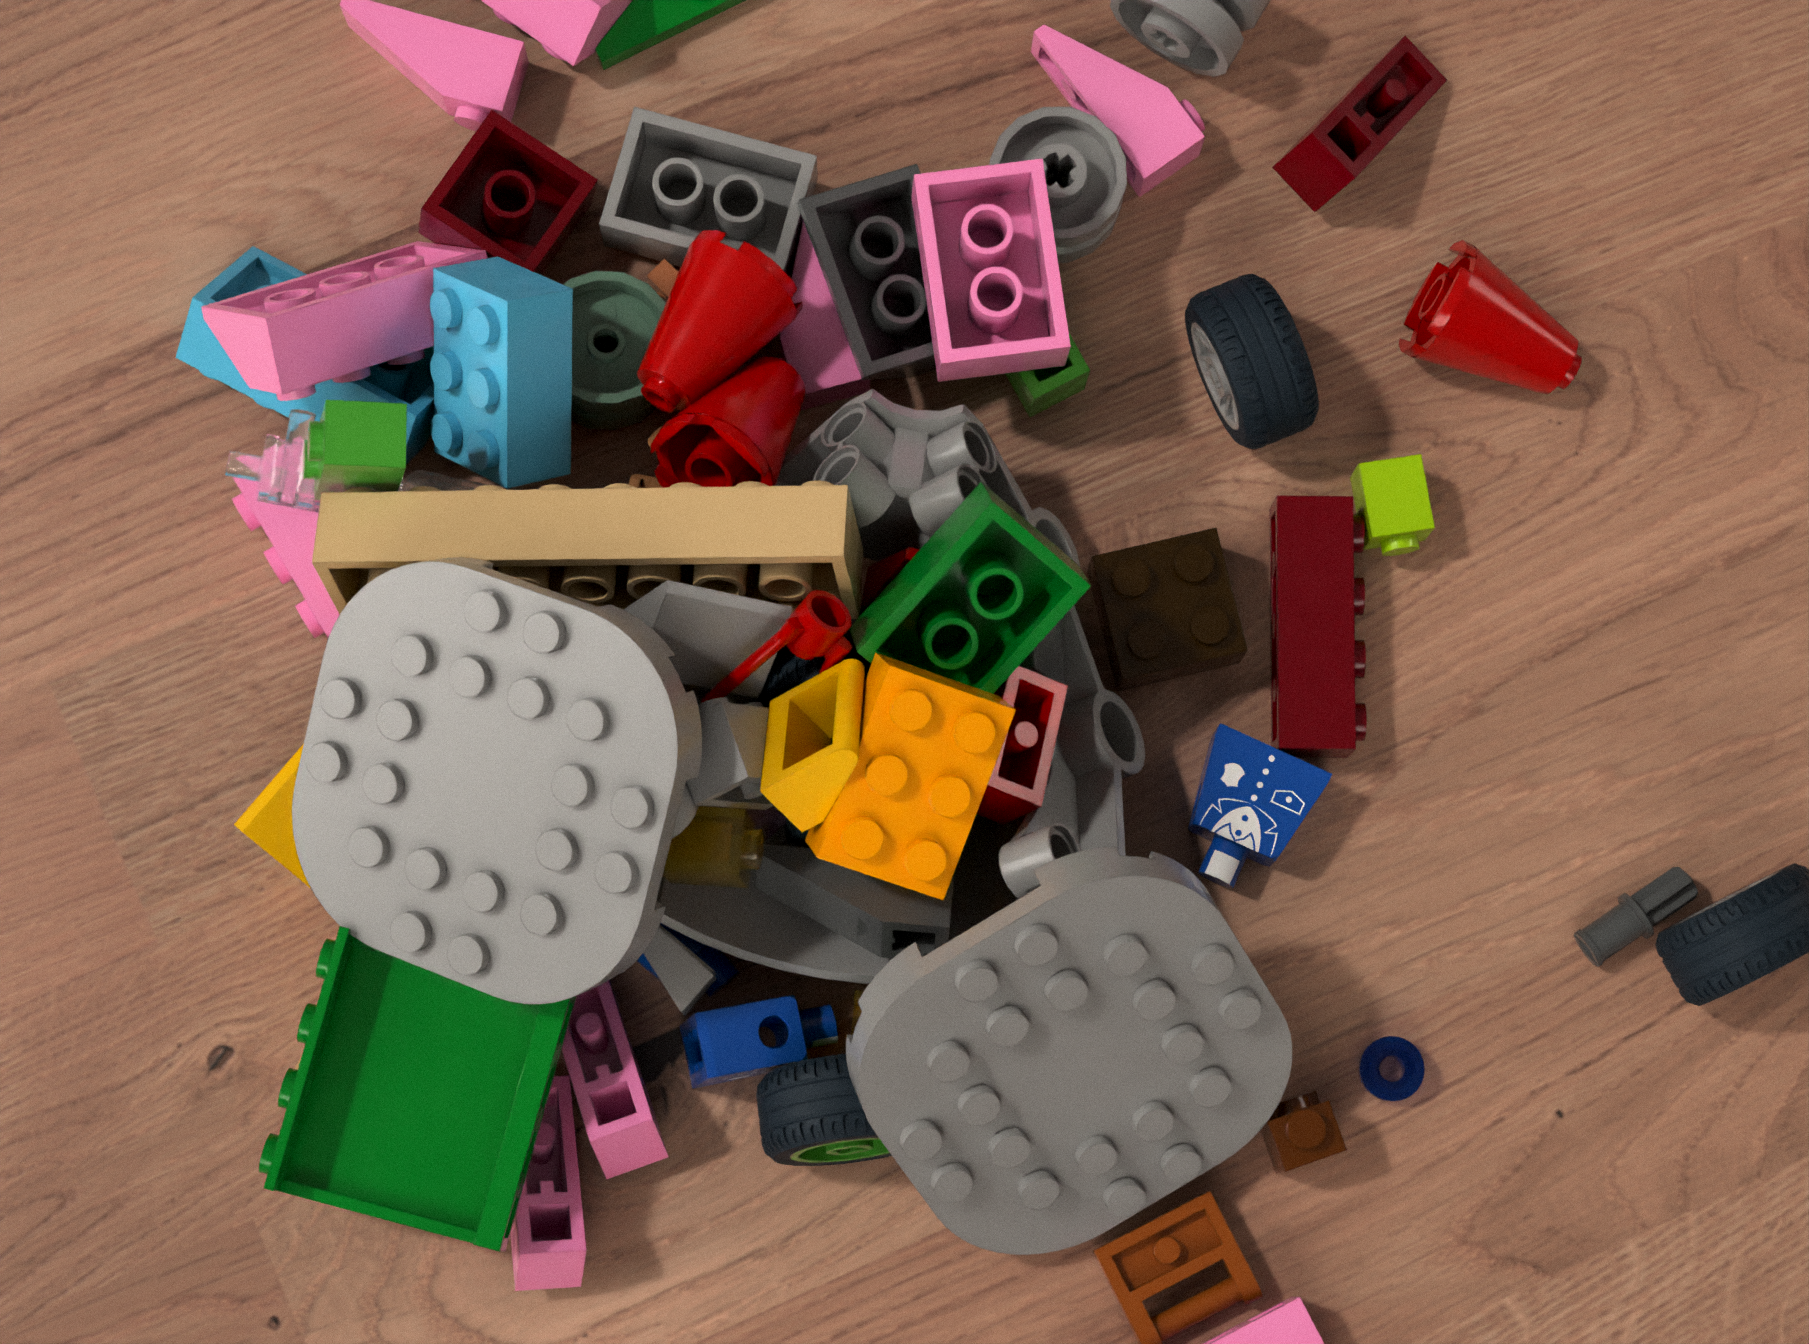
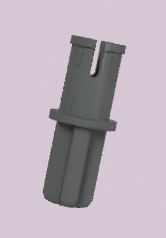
(1636, 915)

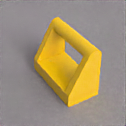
(799, 765)

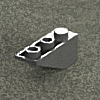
(853, 904)

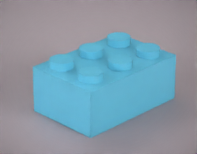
(502, 371)

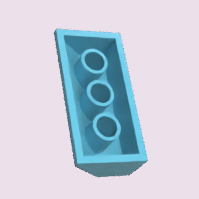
(386, 384)

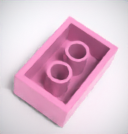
(990, 270)

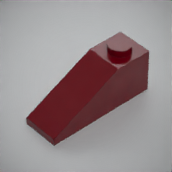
(1359, 124)

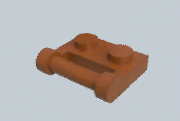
(1167, 1253)

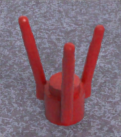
(809, 632)

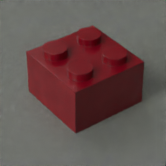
(508, 197)

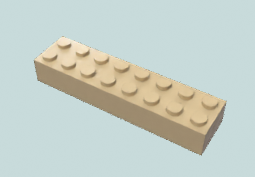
(605, 540)

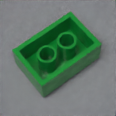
(973, 596)

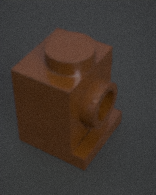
(1302, 1133)

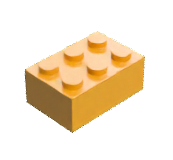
(916, 778)

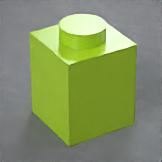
(1393, 504)

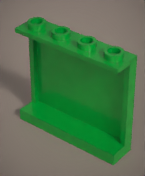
(414, 1096)

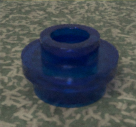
(1409, 1059)

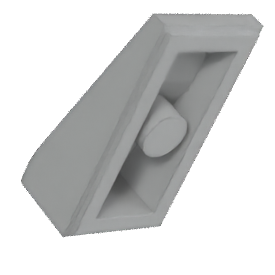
(679, 969)

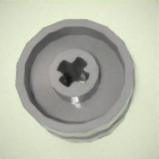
(1191, 33)
(1082, 159)

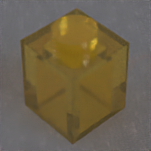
(716, 849)

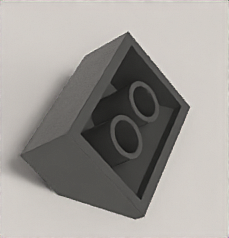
(874, 272)

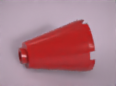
(714, 320)
(1488, 326)
(733, 429)

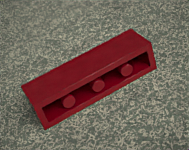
(1314, 626)

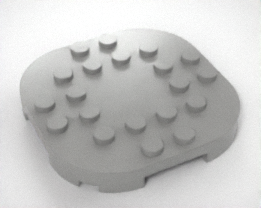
(493, 779)
(1070, 1054)

